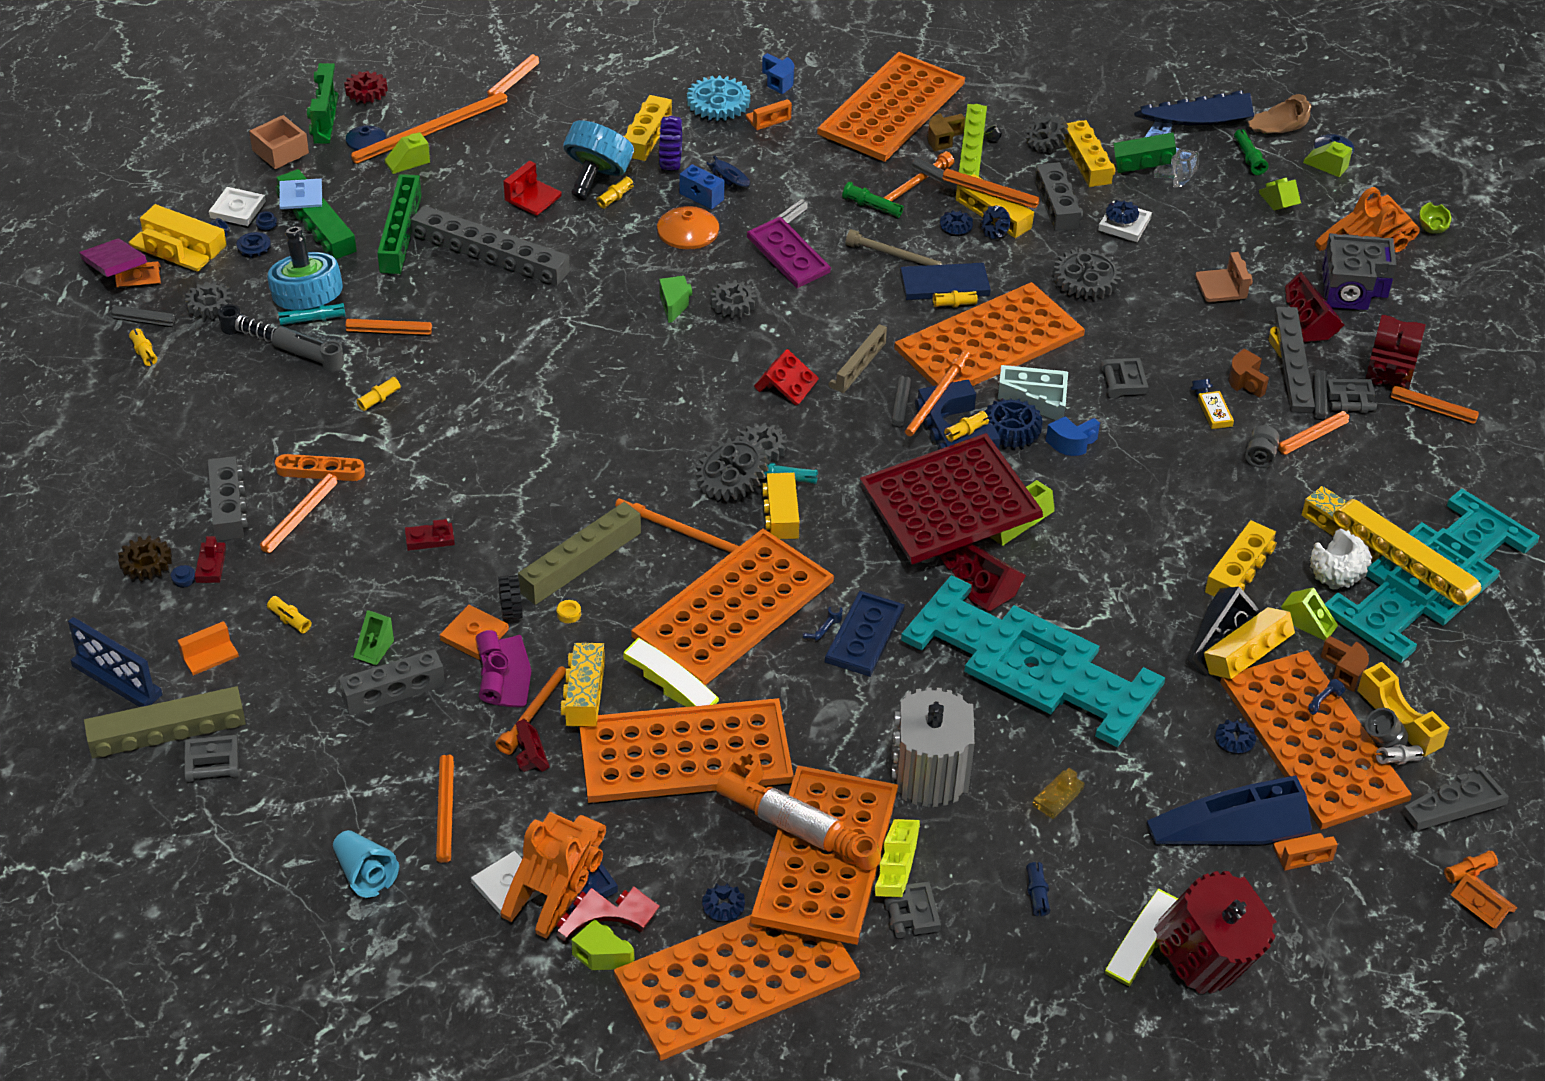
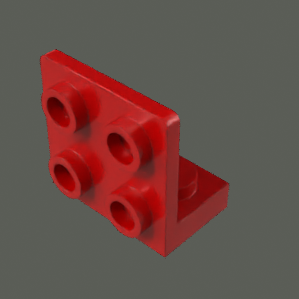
(527, 192)
(789, 377)

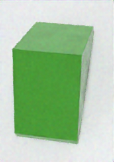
(374, 638)

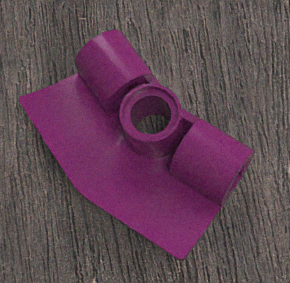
(504, 670)

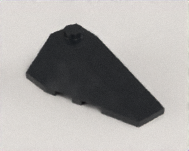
(1223, 616)

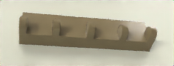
(860, 359)

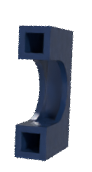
(956, 399)

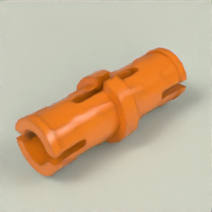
(1471, 866)

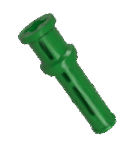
(1252, 155)
(864, 197)

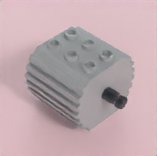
(933, 746)

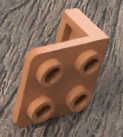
(1226, 283)

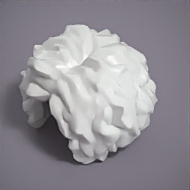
(1342, 562)

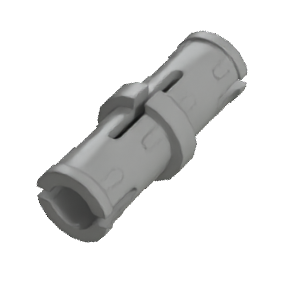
(1399, 754)

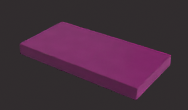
(788, 252)
(113, 257)

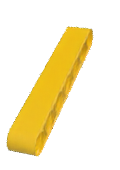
(1407, 552)

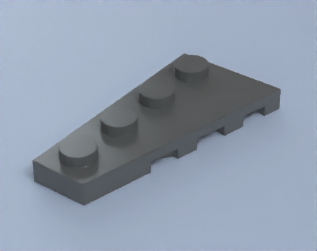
(1462, 798)

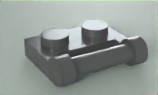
(1131, 374)
(210, 751)

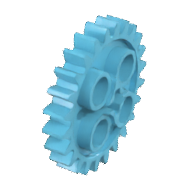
(718, 98)

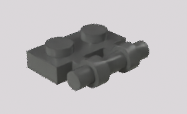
(1353, 390)
(921, 910)

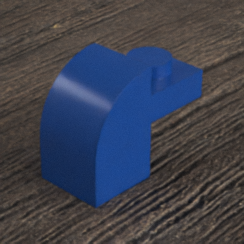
(779, 73)
(1072, 439)

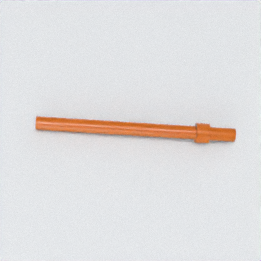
(955, 368)
(679, 527)

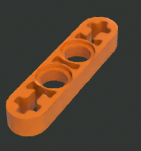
(320, 464)

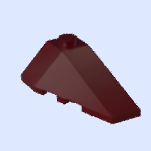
(1316, 316)
(990, 578)

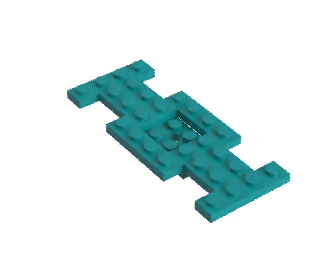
(1405, 598)
(1003, 652)

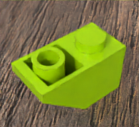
(1281, 193)
(600, 948)

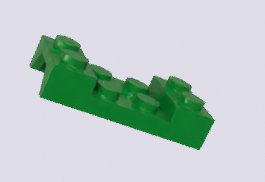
(324, 107)

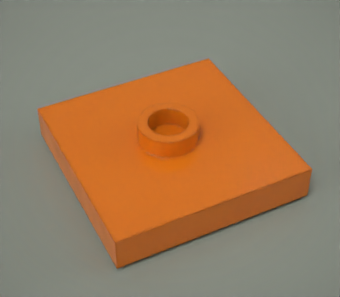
(467, 625)

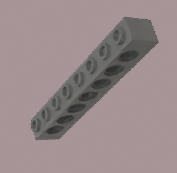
(490, 245)

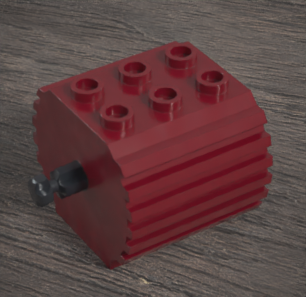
(1215, 931)

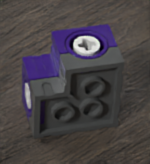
(1357, 270)

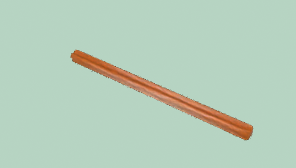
(430, 127)

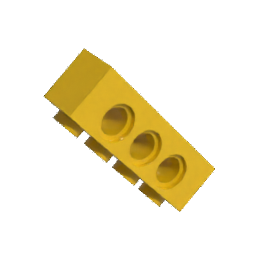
(646, 125)
(1242, 558)

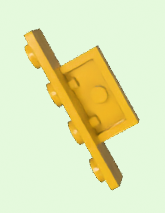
(168, 249)

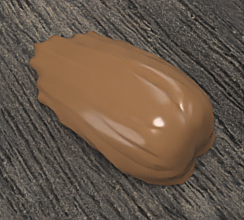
(1283, 117)

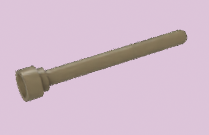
(855, 239)

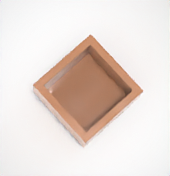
(279, 142)

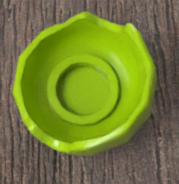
(1434, 218)

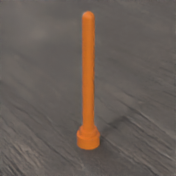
(943, 161)
(508, 741)

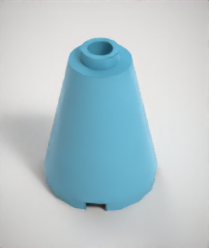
(365, 863)

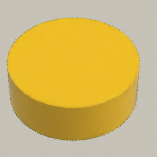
(568, 611)

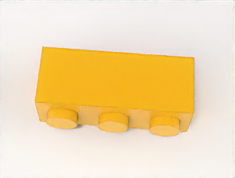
(781, 505)

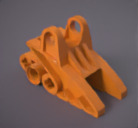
(1375, 218)
(555, 864)

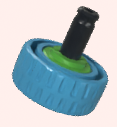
(598, 151)
(304, 277)

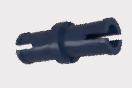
(1038, 889)

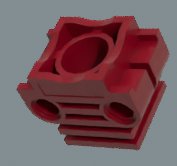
(1395, 352)

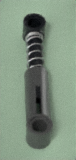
(327, 353)

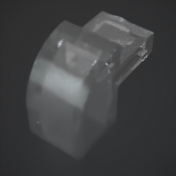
(1182, 167)

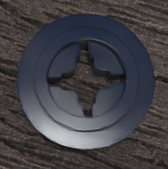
(1115, 214)
(947, 222)
(1002, 224)
(254, 238)
(1226, 739)
(723, 911)

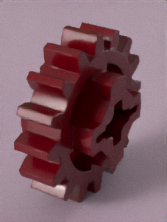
(366, 86)

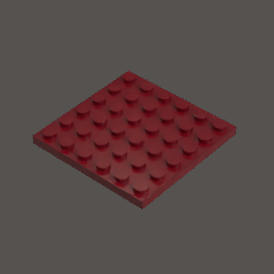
(950, 498)

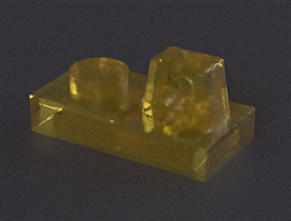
(1058, 793)

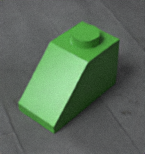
(674, 296)

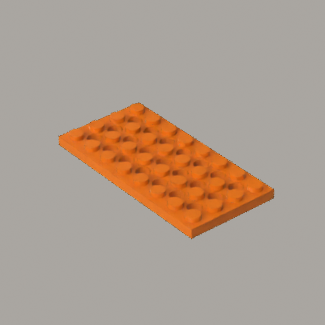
(872, 122)
(1013, 311)
(734, 593)
(670, 741)
(1287, 756)
(784, 853)
(730, 989)

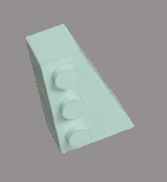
(1038, 386)

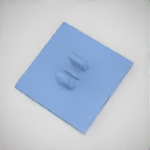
(300, 193)

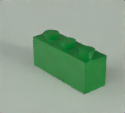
(1145, 152)

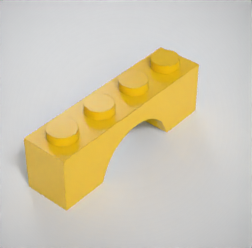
(1382, 690)

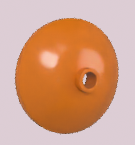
(688, 227)

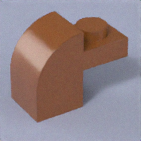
(1246, 374)
(1349, 661)

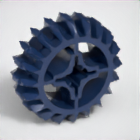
(1015, 422)

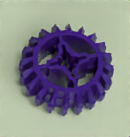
(670, 143)

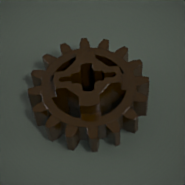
(145, 558)

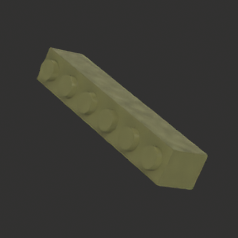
(579, 553)
(164, 722)

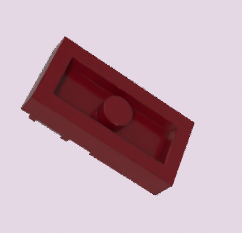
(431, 536)
(210, 561)
(534, 754)

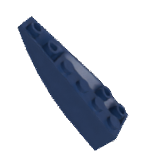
(1202, 111)
(1240, 815)

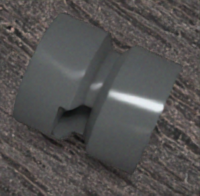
(1262, 446)
(1385, 728)

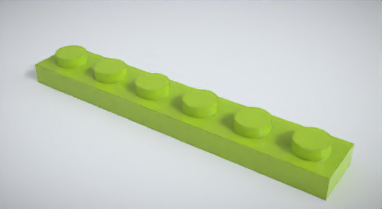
(973, 139)

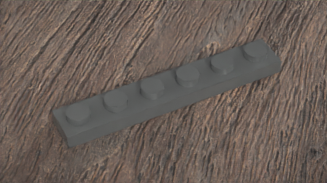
(1294, 359)

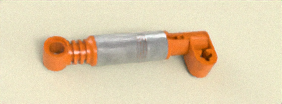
(788, 812)

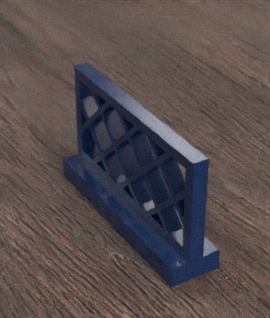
(112, 665)

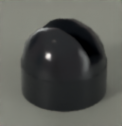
(993, 133)

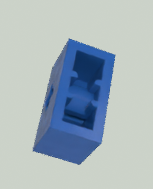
(701, 186)

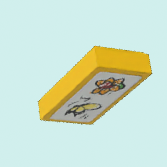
(1215, 410)

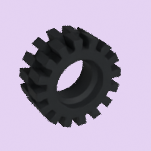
(510, 597)

